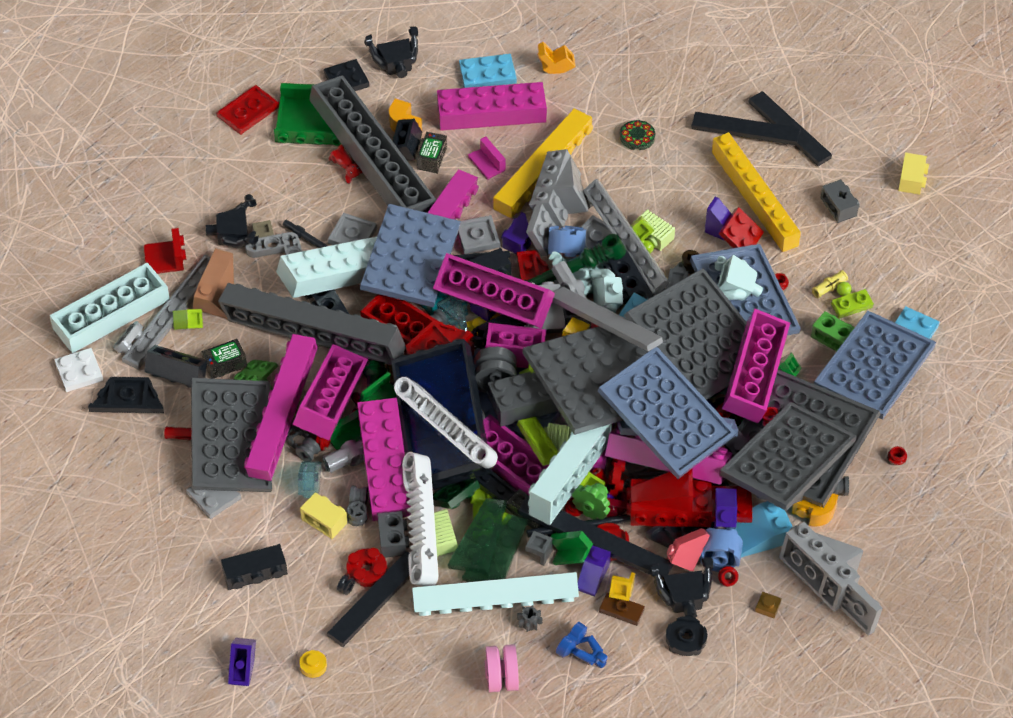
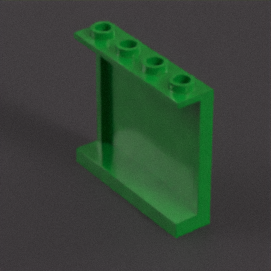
(299, 119)

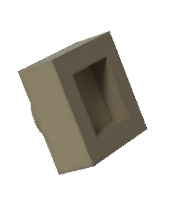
(263, 229)

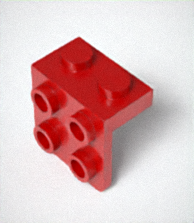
(166, 255)

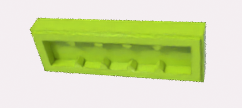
(537, 439)

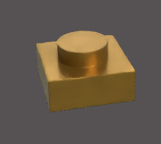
(768, 605)

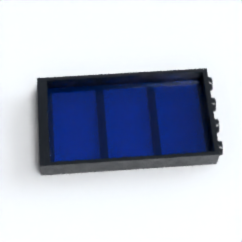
(451, 380)

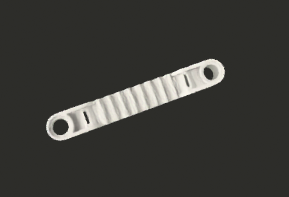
(445, 422)
(422, 570)

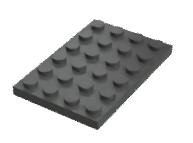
(222, 431)
(788, 456)

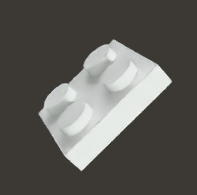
(78, 370)

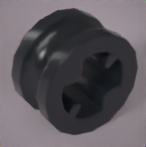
(346, 584)

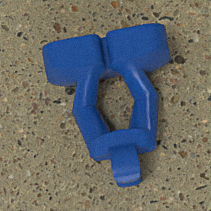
(577, 636)

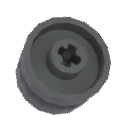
(493, 365)

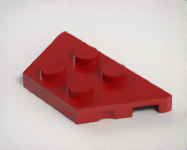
(436, 334)

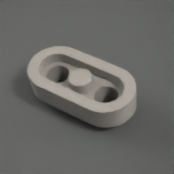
(132, 333)

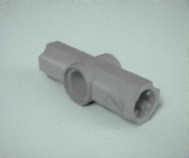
(567, 279)
(350, 453)

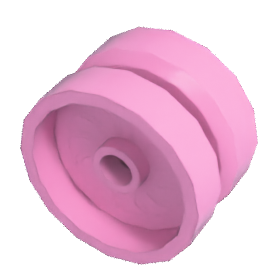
(499, 668)

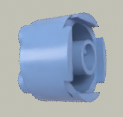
(566, 240)
(723, 547)

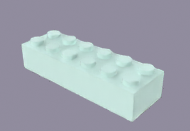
(325, 267)
(109, 307)
(566, 472)

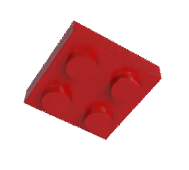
(740, 230)

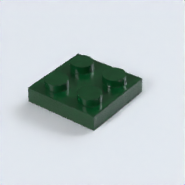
(452, 495)

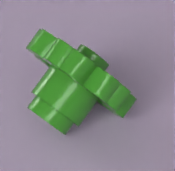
(592, 500)

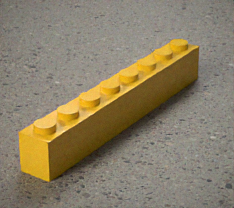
(523, 182)
(756, 192)

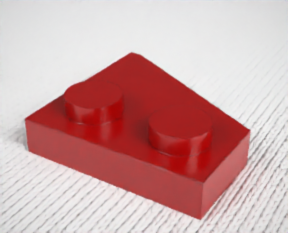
(530, 264)

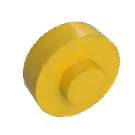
(313, 664)

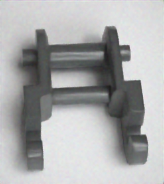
(298, 432)

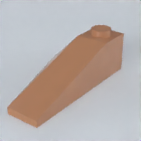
(213, 282)

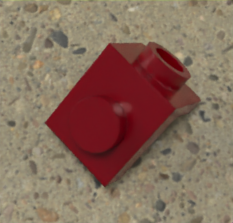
(618, 505)

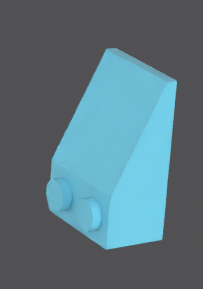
(766, 530)

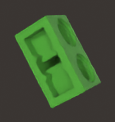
(831, 331)

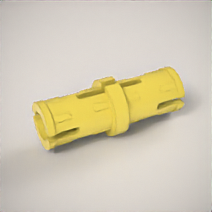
(821, 289)

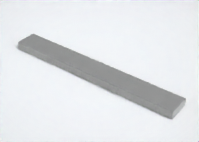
(619, 225)
(164, 319)
(606, 319)

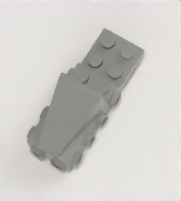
(554, 197)
(831, 573)

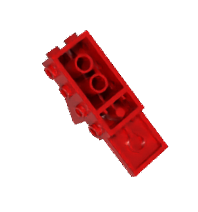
(680, 501)

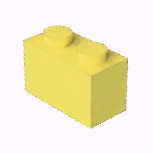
(912, 173)
(323, 515)

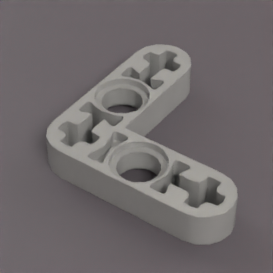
(282, 242)

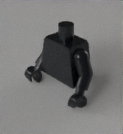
(397, 55)
(232, 226)
(684, 590)

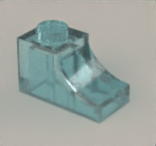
(455, 311)
(309, 478)

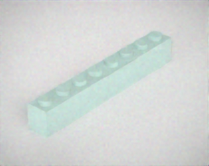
(495, 592)

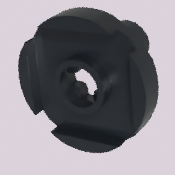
(690, 646)

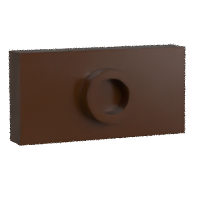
(622, 609)

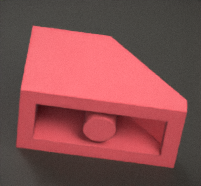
(688, 549)

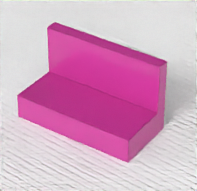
(488, 159)

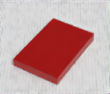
(248, 109)

